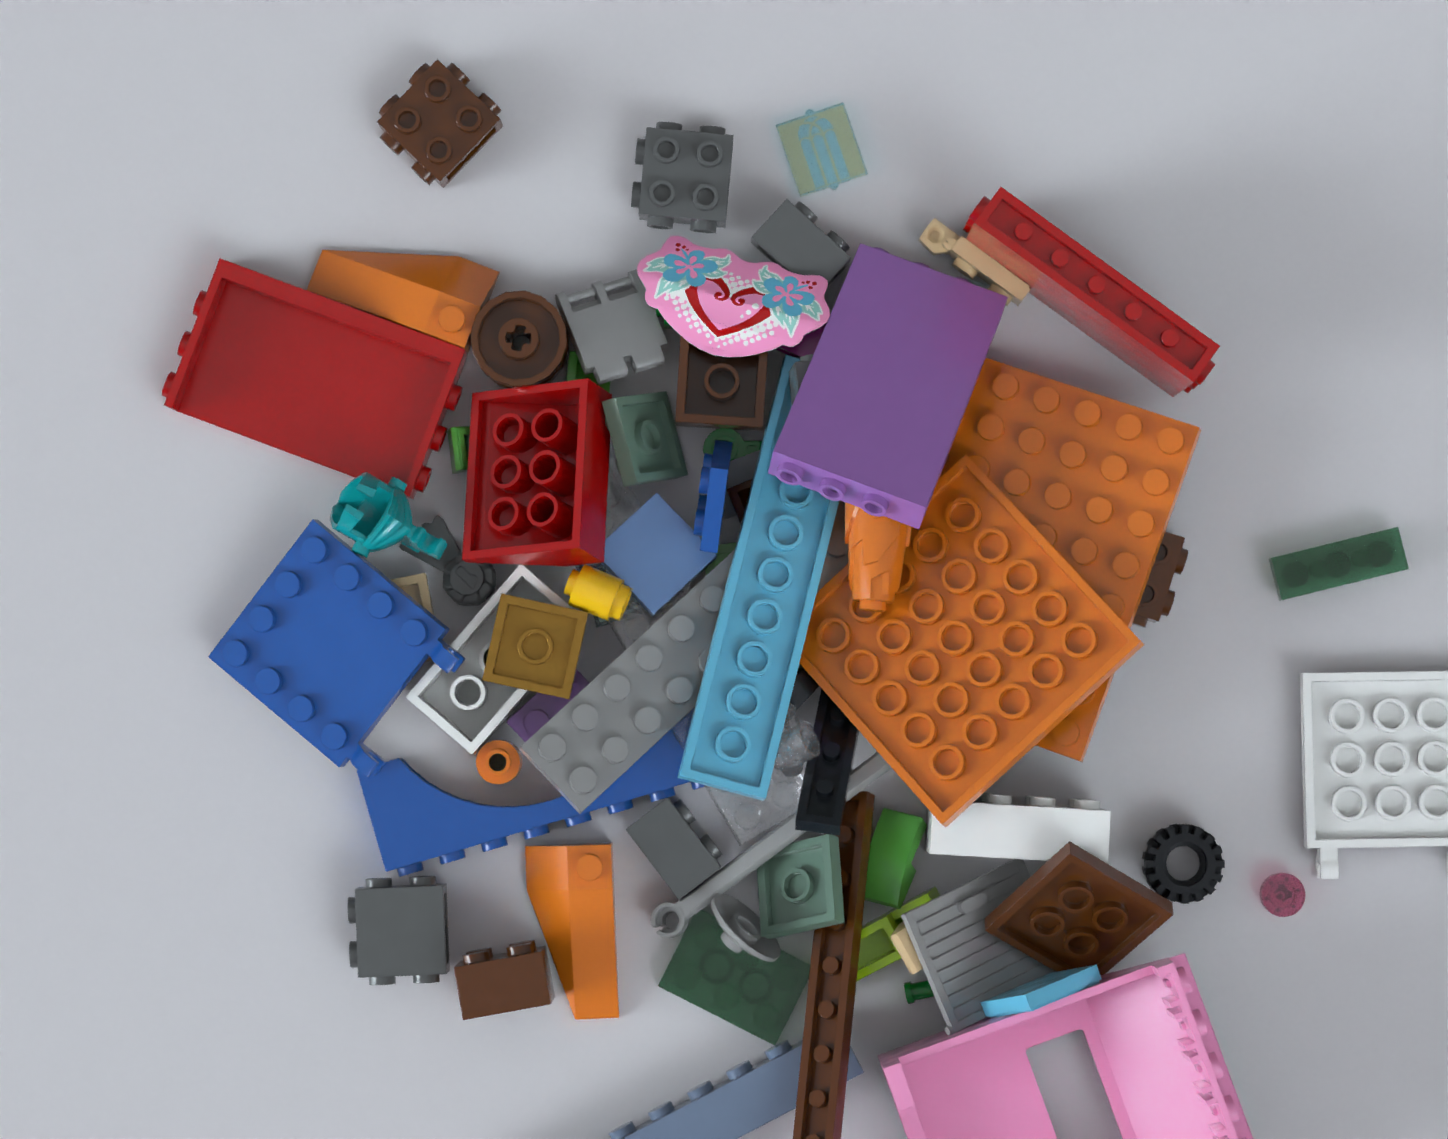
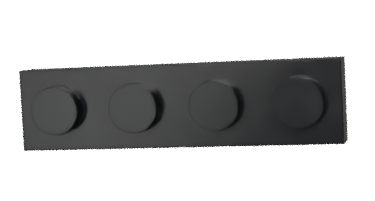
(829, 774)

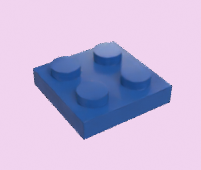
(711, 506)

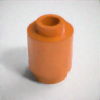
(513, 761)

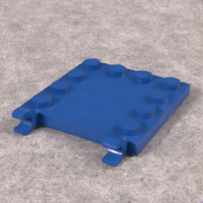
(332, 646)

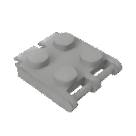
(613, 329)

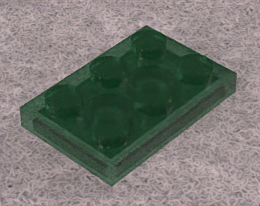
(734, 985)

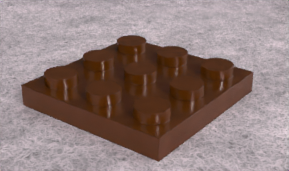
(1078, 913)

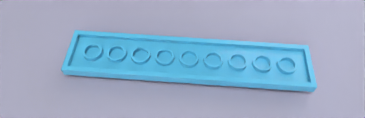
(759, 625)

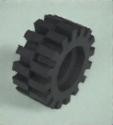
(1209, 867)

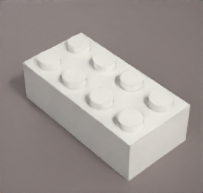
(461, 700)
(1021, 830)

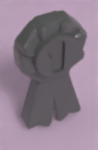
(463, 581)

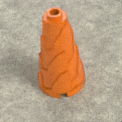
(874, 557)

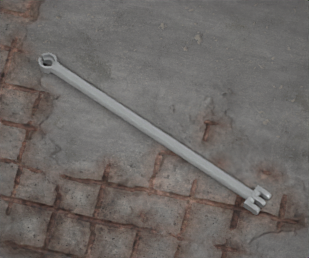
(753, 857)

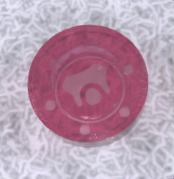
(1282, 894)

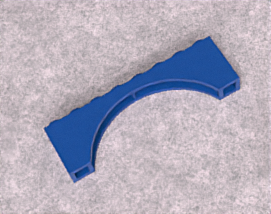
(424, 822)

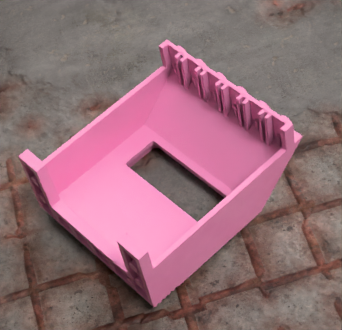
(1144, 1037)

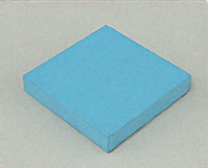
(1041, 991)

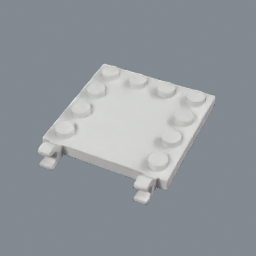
(1373, 762)

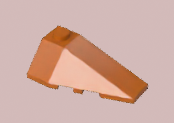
(413, 290)
(576, 911)

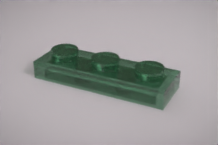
(1338, 563)

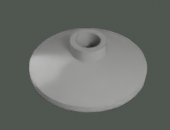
(743, 929)

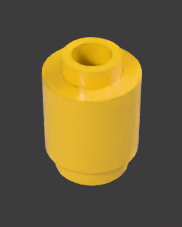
(598, 593)

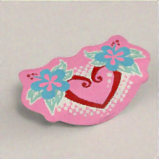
(731, 303)

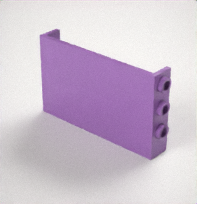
(887, 386)

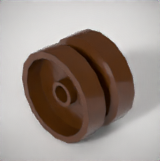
(517, 315)

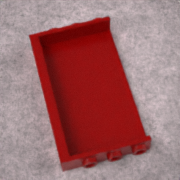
(1092, 294)
(315, 377)

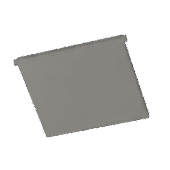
(960, 956)

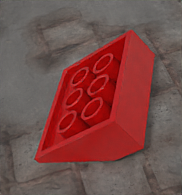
(537, 475)

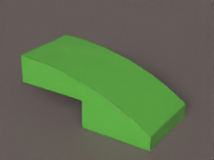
(891, 857)

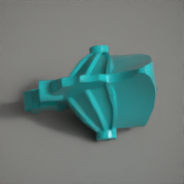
(380, 517)

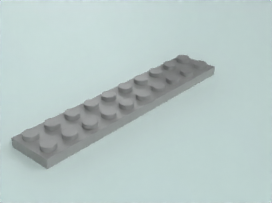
(643, 690)

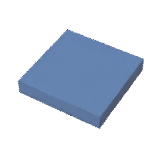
(655, 554)

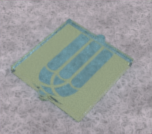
(821, 149)

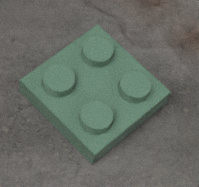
(644, 438)
(801, 888)

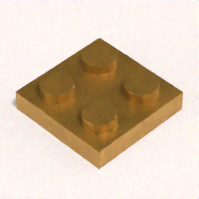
(535, 646)

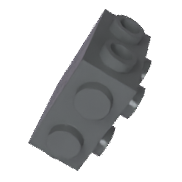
(683, 177)
(400, 930)

